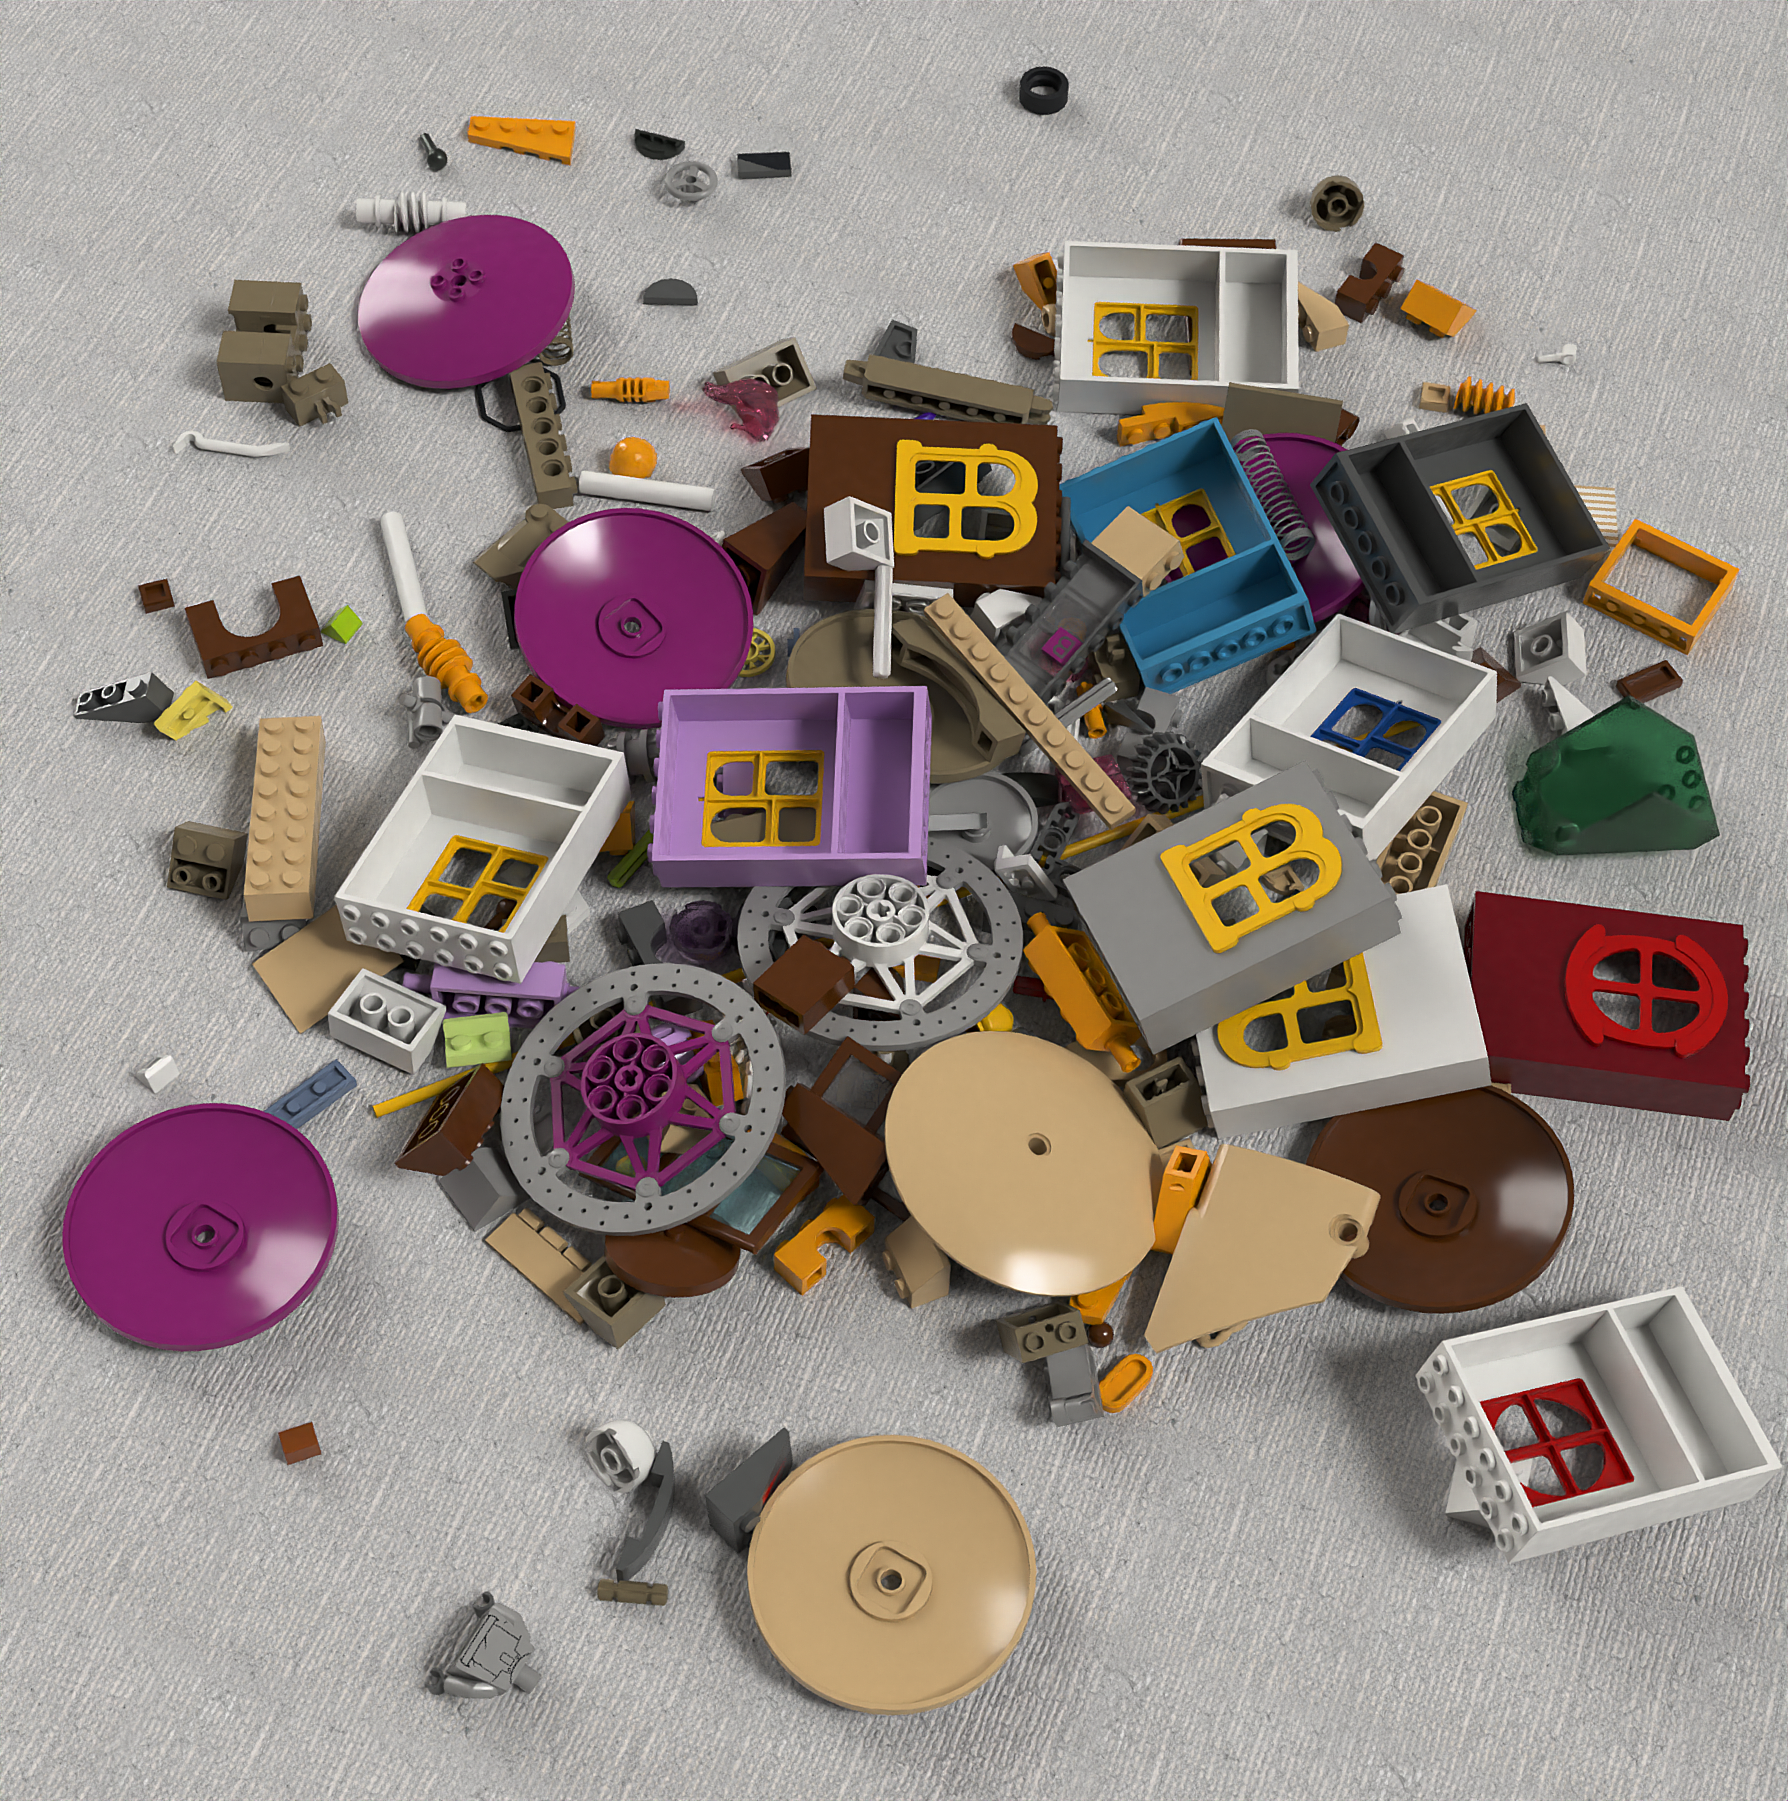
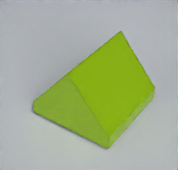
(342, 625)

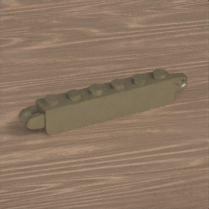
(946, 392)

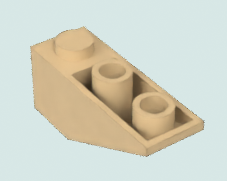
(1320, 320)

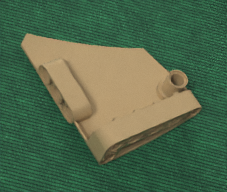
(1259, 1245)

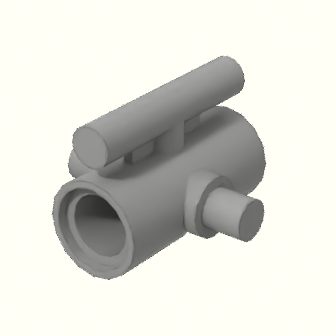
(425, 711)

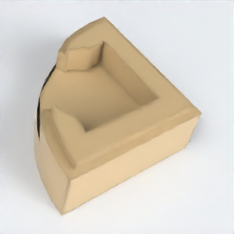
(1282, 880)

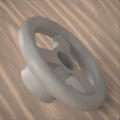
(690, 186)

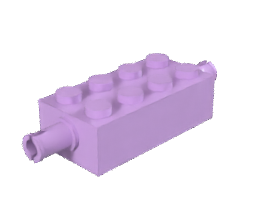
(481, 994)

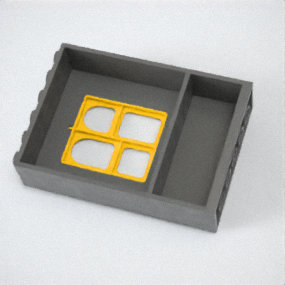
(1409, 551)

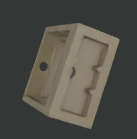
(1054, 1330)

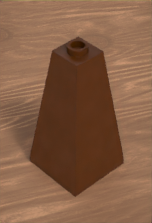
(767, 551)
(841, 1144)

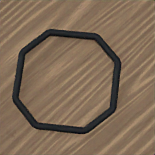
(517, 427)

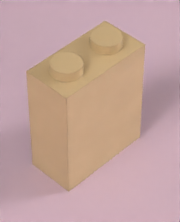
(1140, 548)

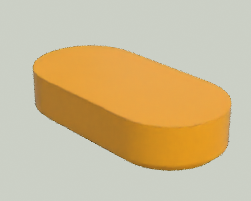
(1125, 1382)

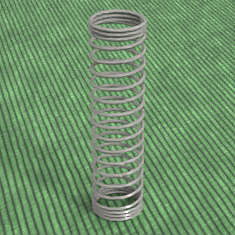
(1252, 453)

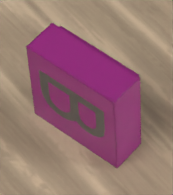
(1061, 647)

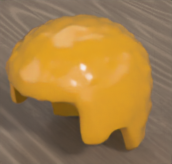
(633, 458)

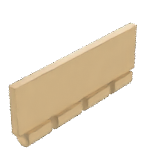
(540, 1256)

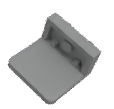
(267, 934)

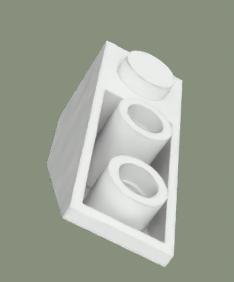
(1563, 708)

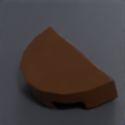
(1031, 343)

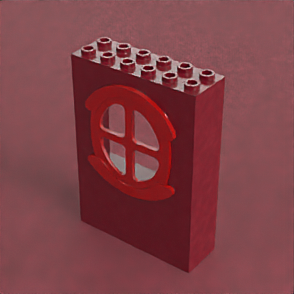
(1550, 1039)

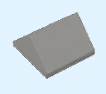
(484, 1188)

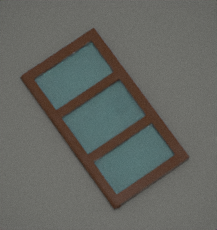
(748, 1213)

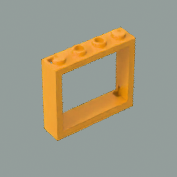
(1646, 617)

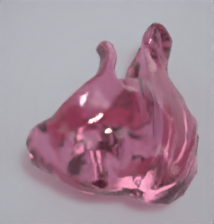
(754, 402)

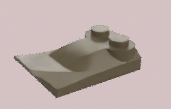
(511, 552)

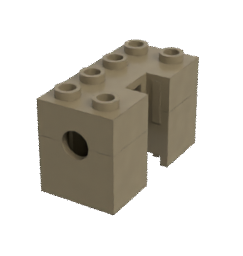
(267, 340)

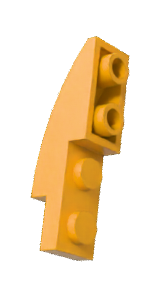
(1164, 420)

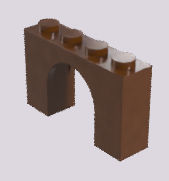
(226, 652)

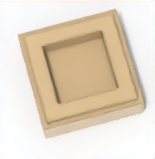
(1434, 397)

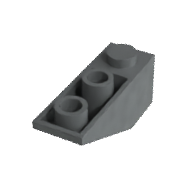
(129, 700)

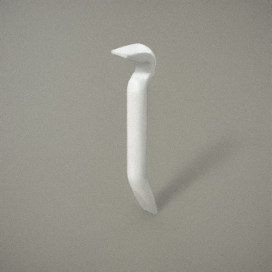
(228, 447)

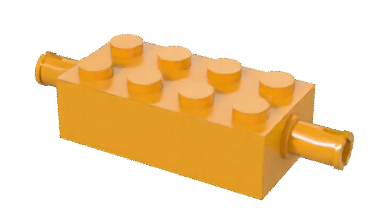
(1082, 990)

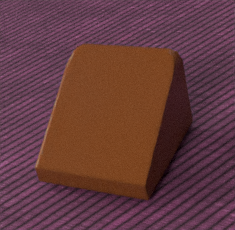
(299, 1443)

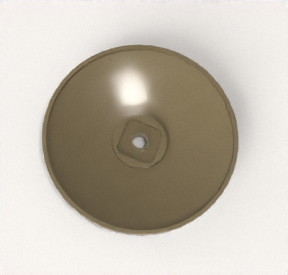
(841, 655)

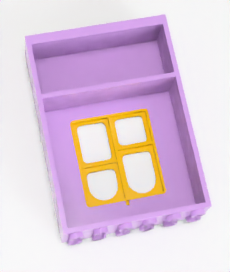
(867, 799)

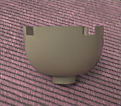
(1336, 203)

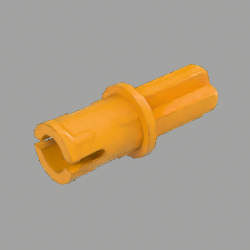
(1093, 718)

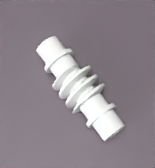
(408, 211)

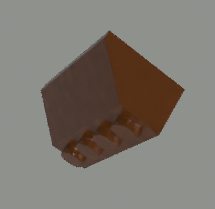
(454, 1125)

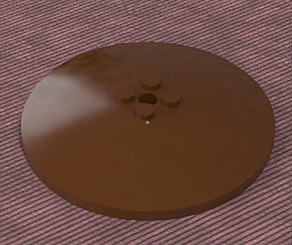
(1489, 1164)

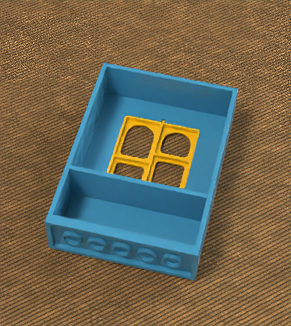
(1212, 614)

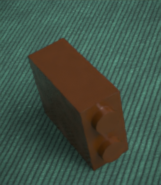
(804, 984)

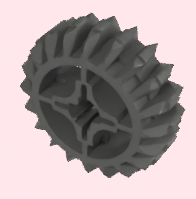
(1155, 759)

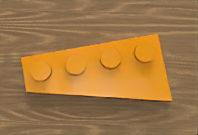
(535, 136)

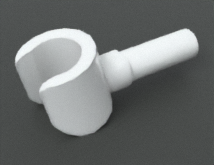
(1567, 356)

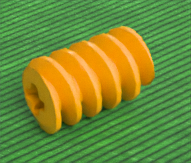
(1483, 398)

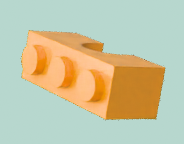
(838, 1223)

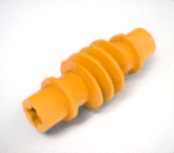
(446, 662)

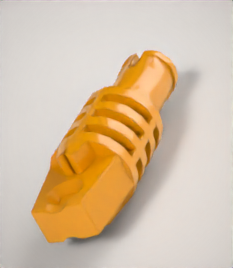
(631, 389)

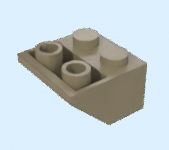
(206, 859)
(1167, 1102)

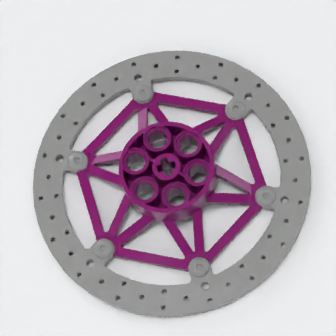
(635, 1088)

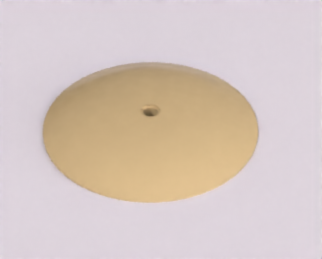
(1023, 1163)

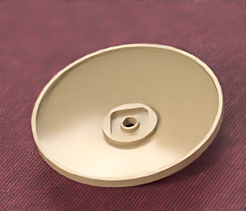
(903, 1513)

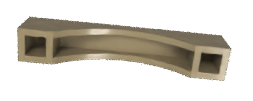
(992, 727)

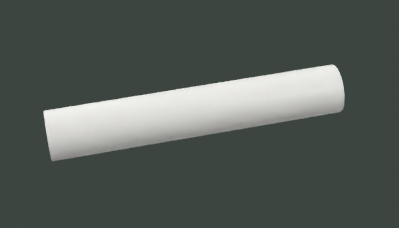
(647, 490)
(402, 565)

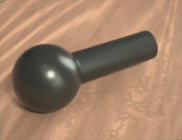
(436, 157)

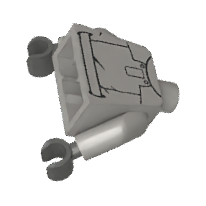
(490, 1656)

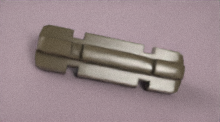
(632, 1592)

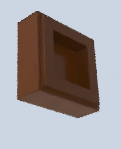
(156, 596)

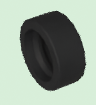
(1043, 103)

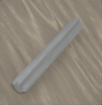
(1076, 709)

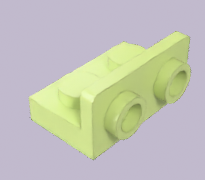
(477, 1039)

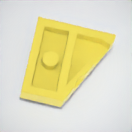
(190, 711)

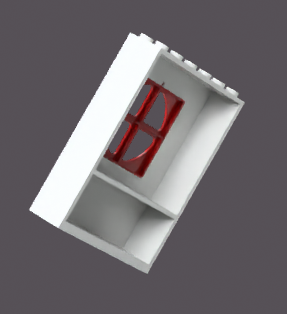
(1654, 1403)

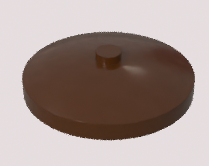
(672, 1261)

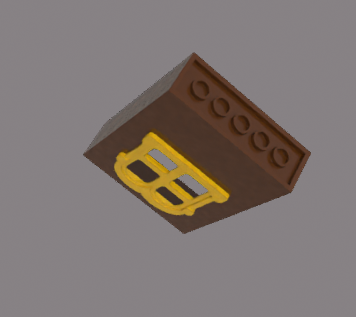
(877, 464)

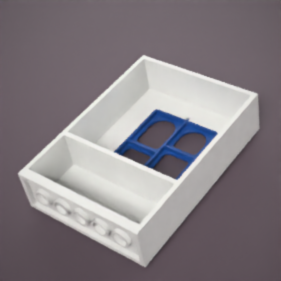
(1348, 668)

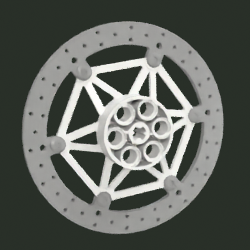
(886, 925)

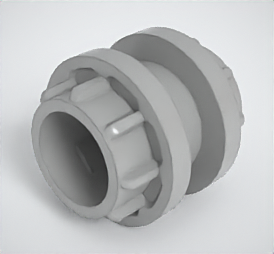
(638, 753)

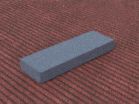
(313, 1095)

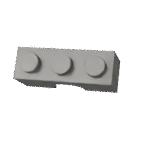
(1159, 712)

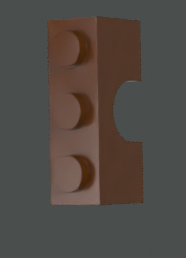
(1378, 272)
(540, 706)

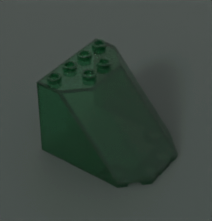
(1616, 787)

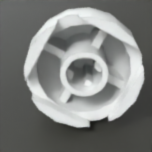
(621, 1454)

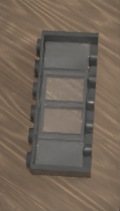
(1085, 604)

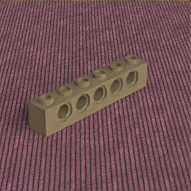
(541, 436)

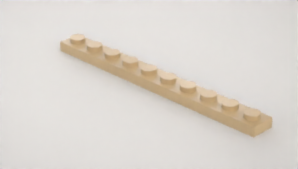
(1030, 711)

